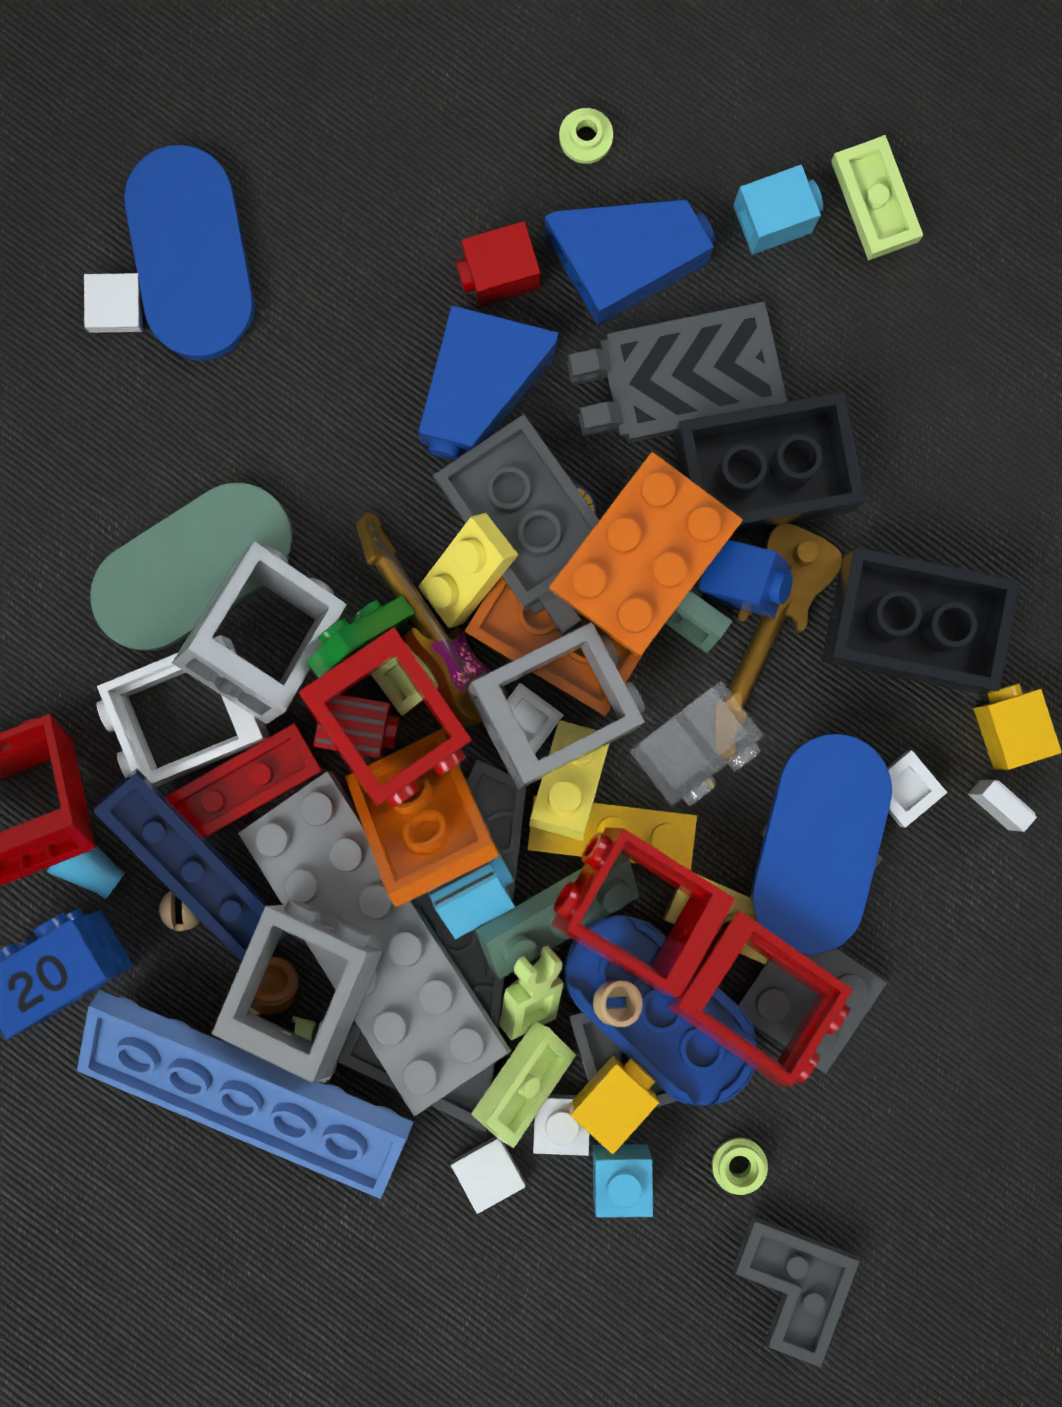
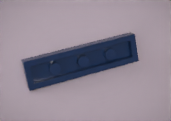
(183, 860)

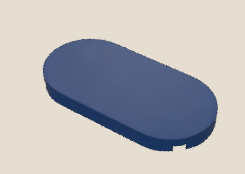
(189, 252)
(821, 843)
(663, 1043)

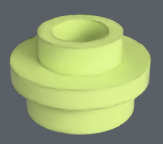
(586, 151)
(743, 1182)

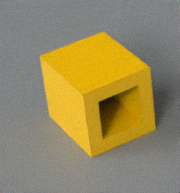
(1016, 727)
(614, 1102)

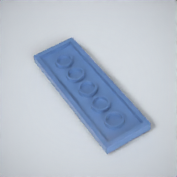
(241, 1094)

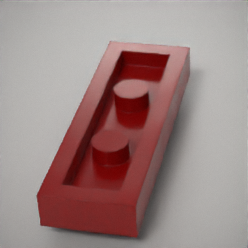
(247, 781)

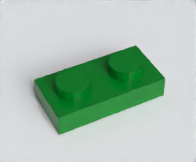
(345, 639)

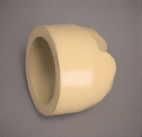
(168, 914)
(618, 1015)

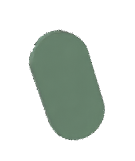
(165, 577)

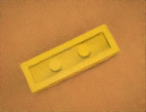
(663, 830)

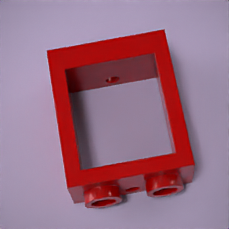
(354, 670)
(56, 834)
(688, 937)
(823, 1017)

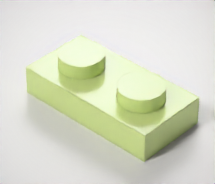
(876, 197)
(523, 1084)

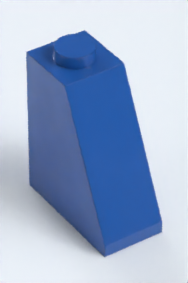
(628, 251)
(480, 378)

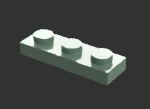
(528, 928)

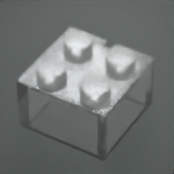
(698, 744)

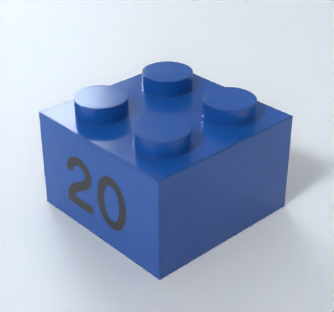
(62, 966)

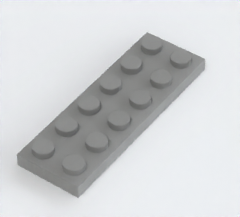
(418, 1004)

